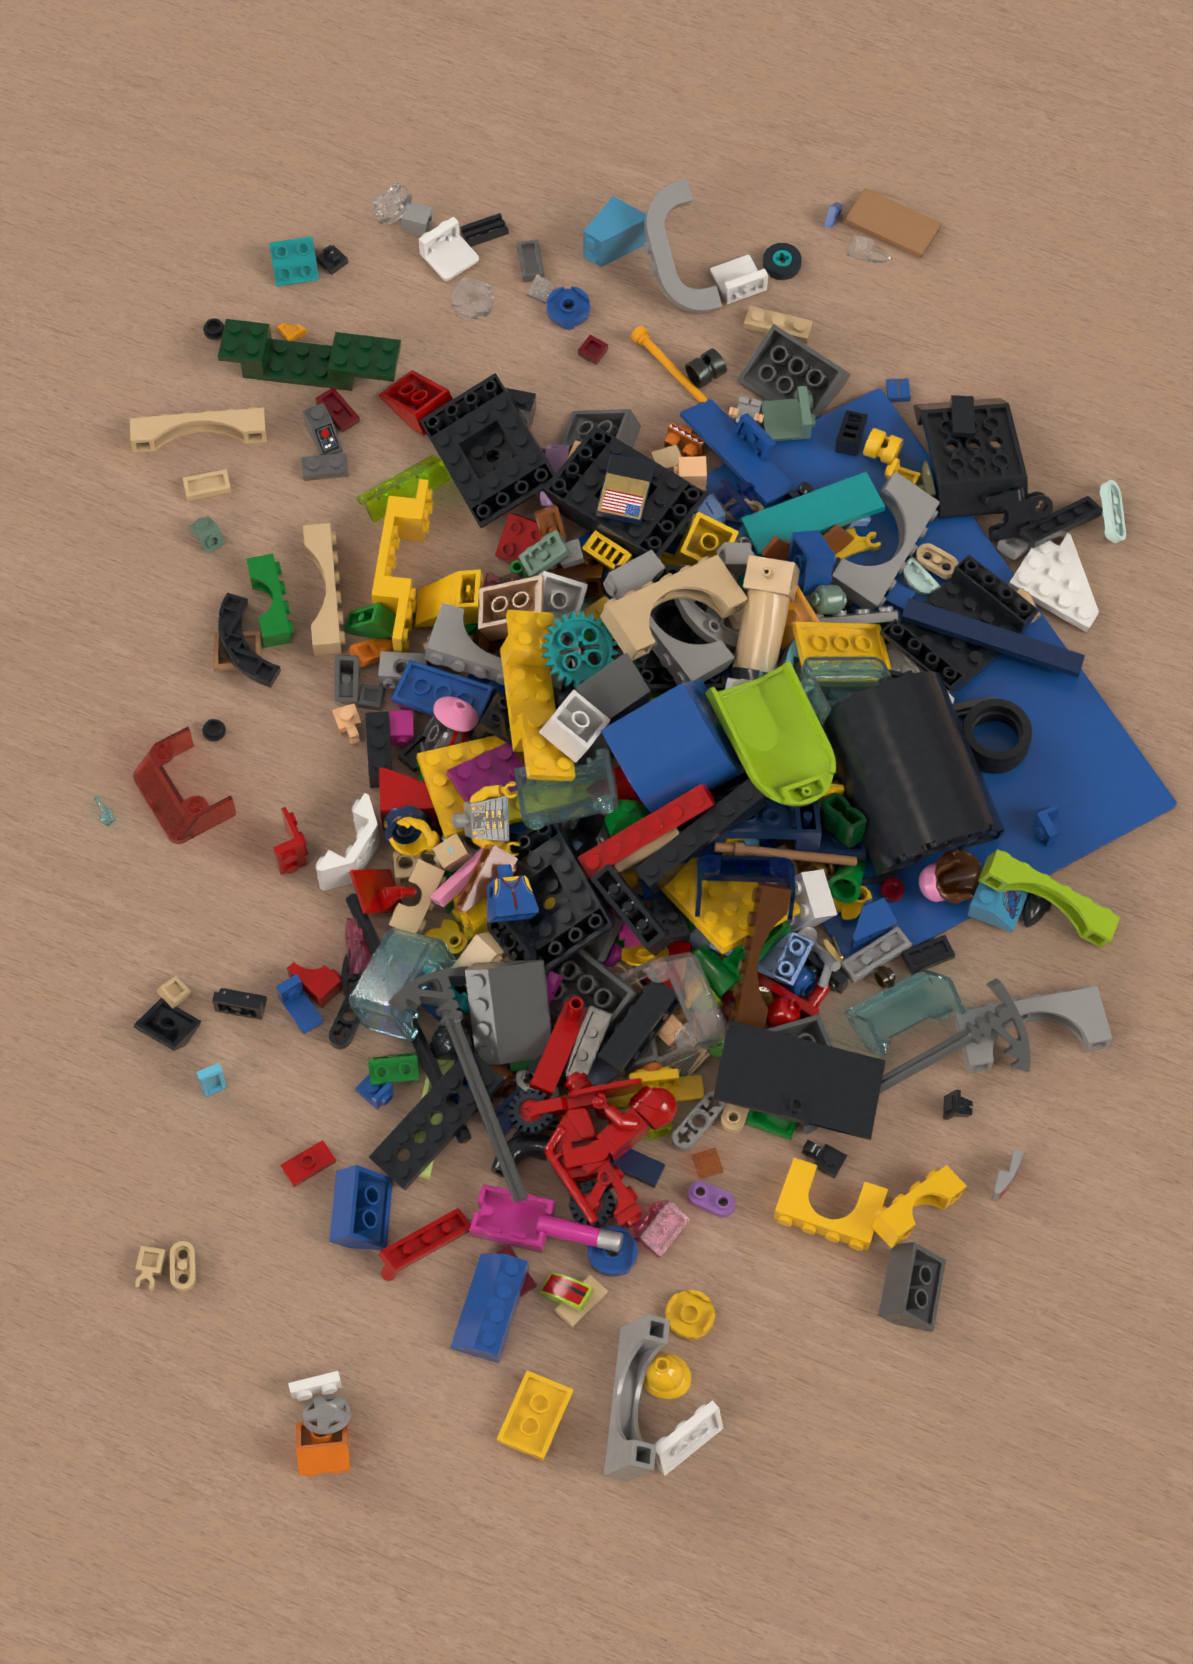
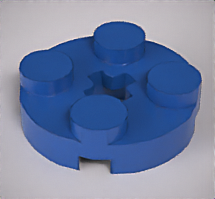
(568, 318)
(621, 1262)

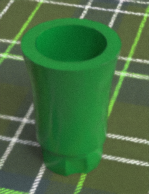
(846, 883)
(718, 975)

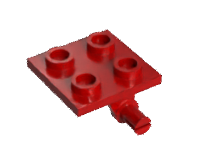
(378, 890)

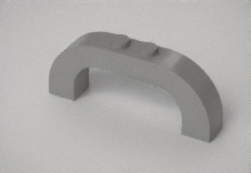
(662, 266)

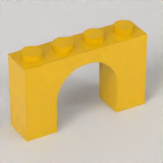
(796, 1210)

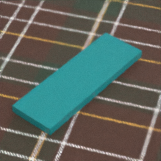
(817, 510)

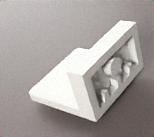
(739, 279)

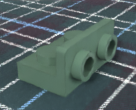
(544, 554)

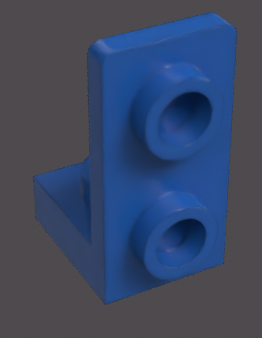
(298, 1004)

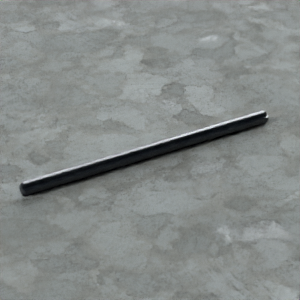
(419, 1042)

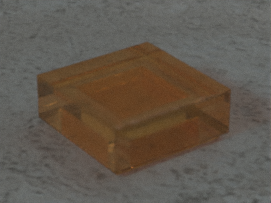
(707, 1163)

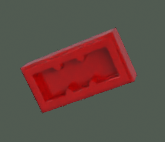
(308, 1163)

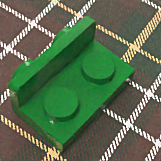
(393, 1068)

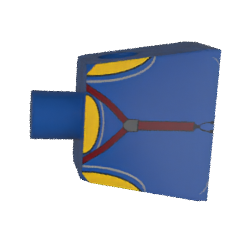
(510, 897)

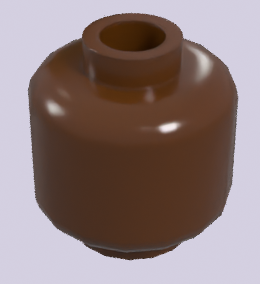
(510, 1081)

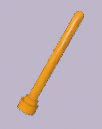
(641, 336)

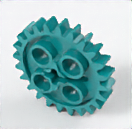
(574, 630)

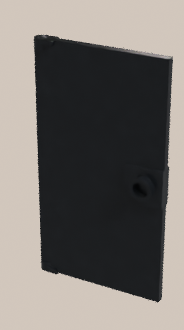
(799, 1080)

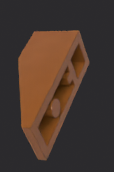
(482, 875)

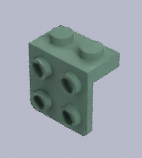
(789, 417)

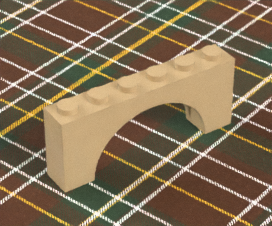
(705, 582)

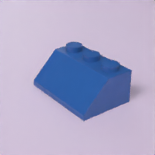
(361, 1208)

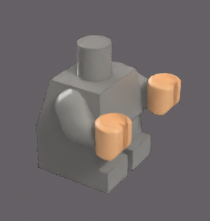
(749, 406)

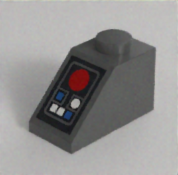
(322, 430)

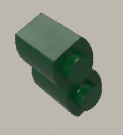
(842, 820)

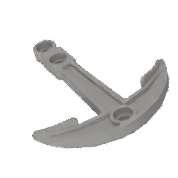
(709, 623)

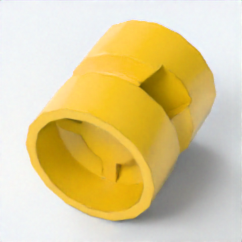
(875, 446)

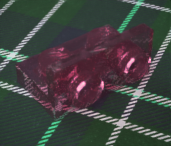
(357, 951)
(660, 1227)

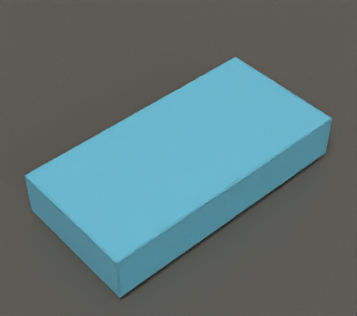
(211, 1080)

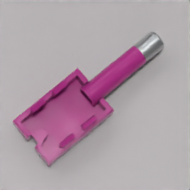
(531, 1222)

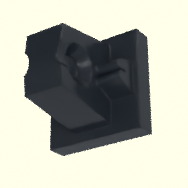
(956, 1105)

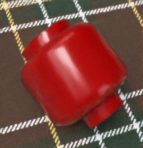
(782, 1011)

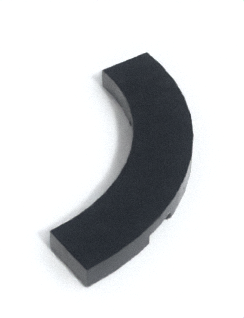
(236, 646)

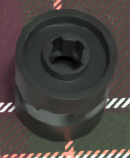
(705, 368)

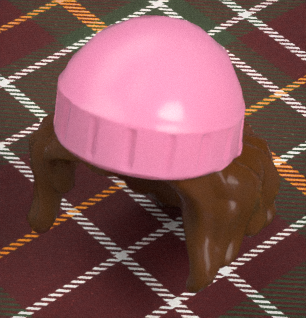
(951, 878)

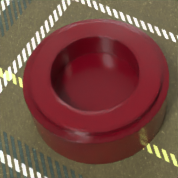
(892, 890)

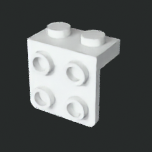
(447, 250)

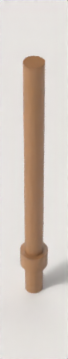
(741, 849)

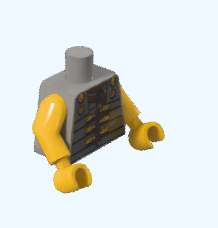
(487, 817)

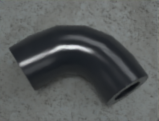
(523, 1147)

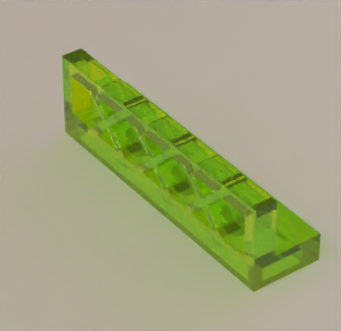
(403, 485)

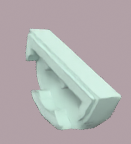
(918, 578)

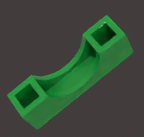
(273, 623)

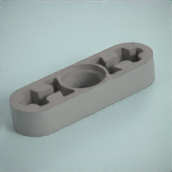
(682, 1130)

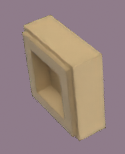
(174, 991)

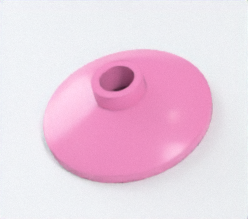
(455, 714)

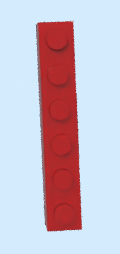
(648, 829)

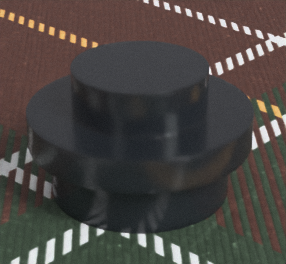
(213, 329)
(214, 730)

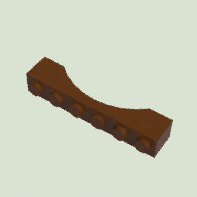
(769, 908)

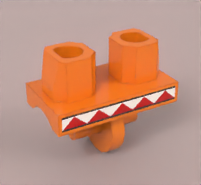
(686, 438)

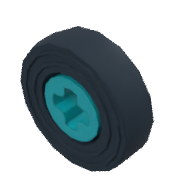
(774, 267)

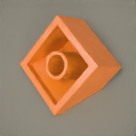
(322, 1452)

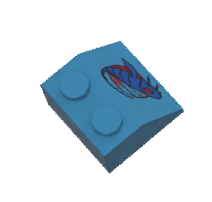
(997, 908)

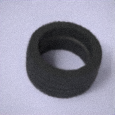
(1007, 713)

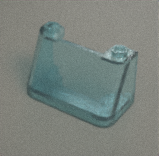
(559, 801)

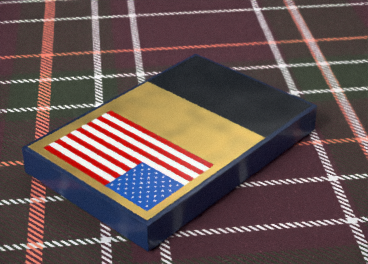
(625, 489)

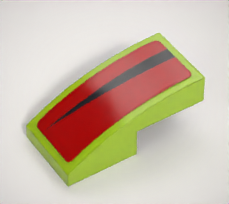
(566, 1290)

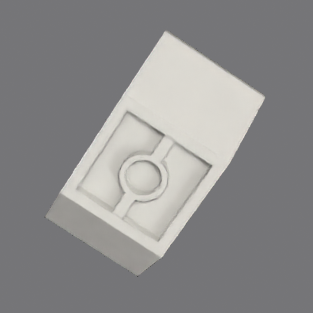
(334, 869)

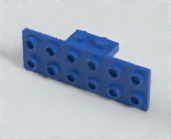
(741, 447)

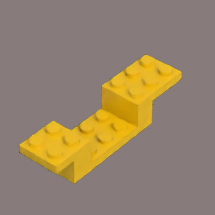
(403, 521)
(531, 695)

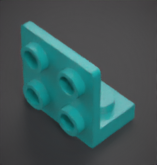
(294, 261)

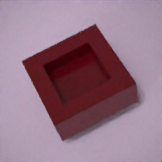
(593, 349)

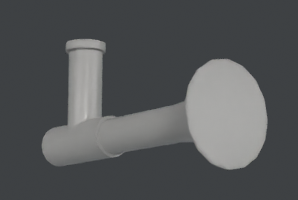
(831, 963)

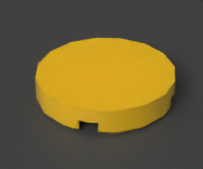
(690, 1314)

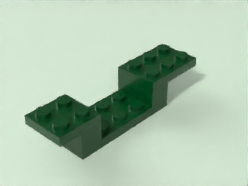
(307, 362)

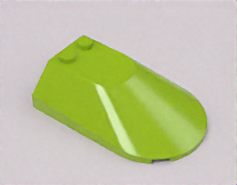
(777, 736)

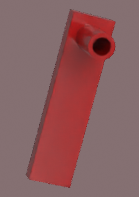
(808, 1007)
(559, 1046)
(423, 1242)

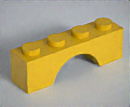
(938, 1190)

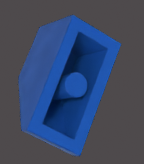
(873, 922)

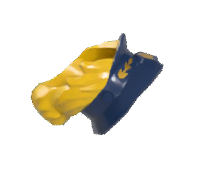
(409, 831)

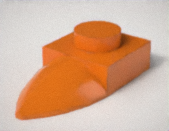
(370, 650)

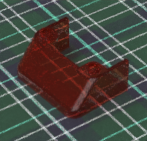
(177, 817)

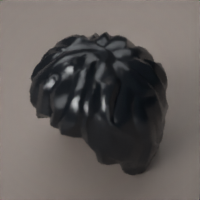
(442, 1043)

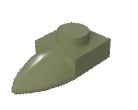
(927, 482)

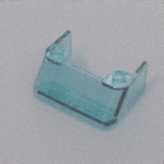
(835, 678)
(902, 1007)

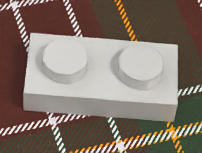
(307, 1387)

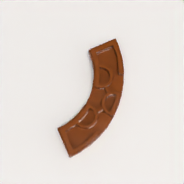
(836, 538)

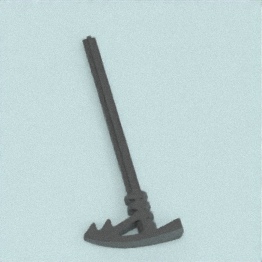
(441, 996)
(971, 1034)

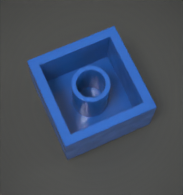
(813, 559)

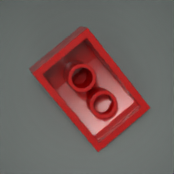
(415, 398)

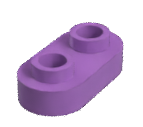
(709, 1201)

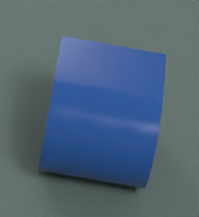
(673, 746)

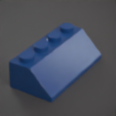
(490, 1306)

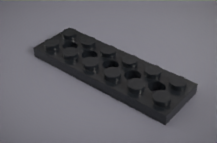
(439, 1135)

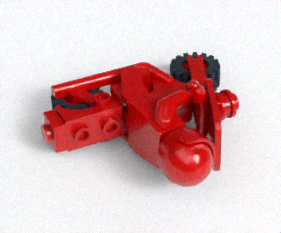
(581, 1154)

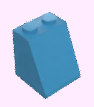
(613, 232)

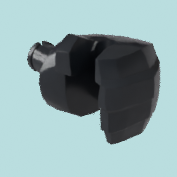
(588, 830)

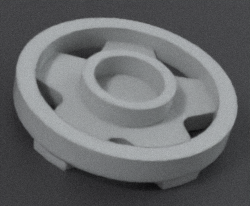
(326, 1412)

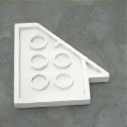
(1058, 582)

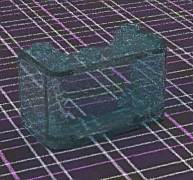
(395, 963)

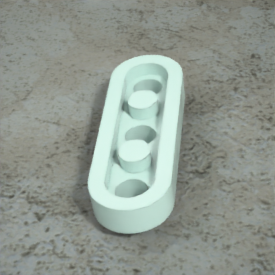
(1113, 511)

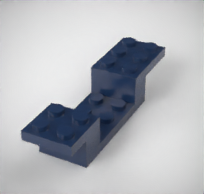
(786, 822)

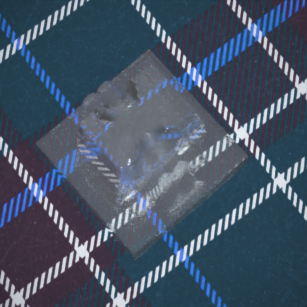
(540, 289)

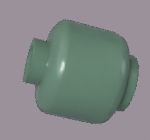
(828, 599)

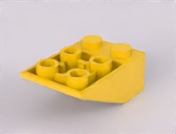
(457, 589)

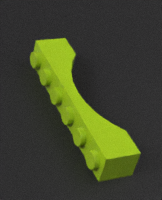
(1091, 920)

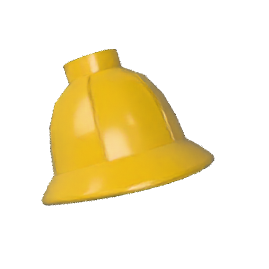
(667, 1376)

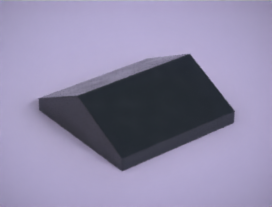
(168, 1025)

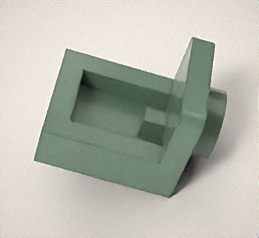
(207, 533)

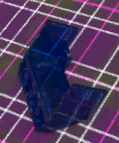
(744, 870)

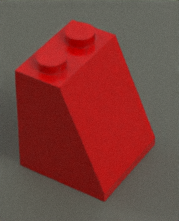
(401, 791)

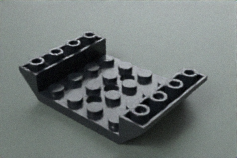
(968, 472)
(971, 593)

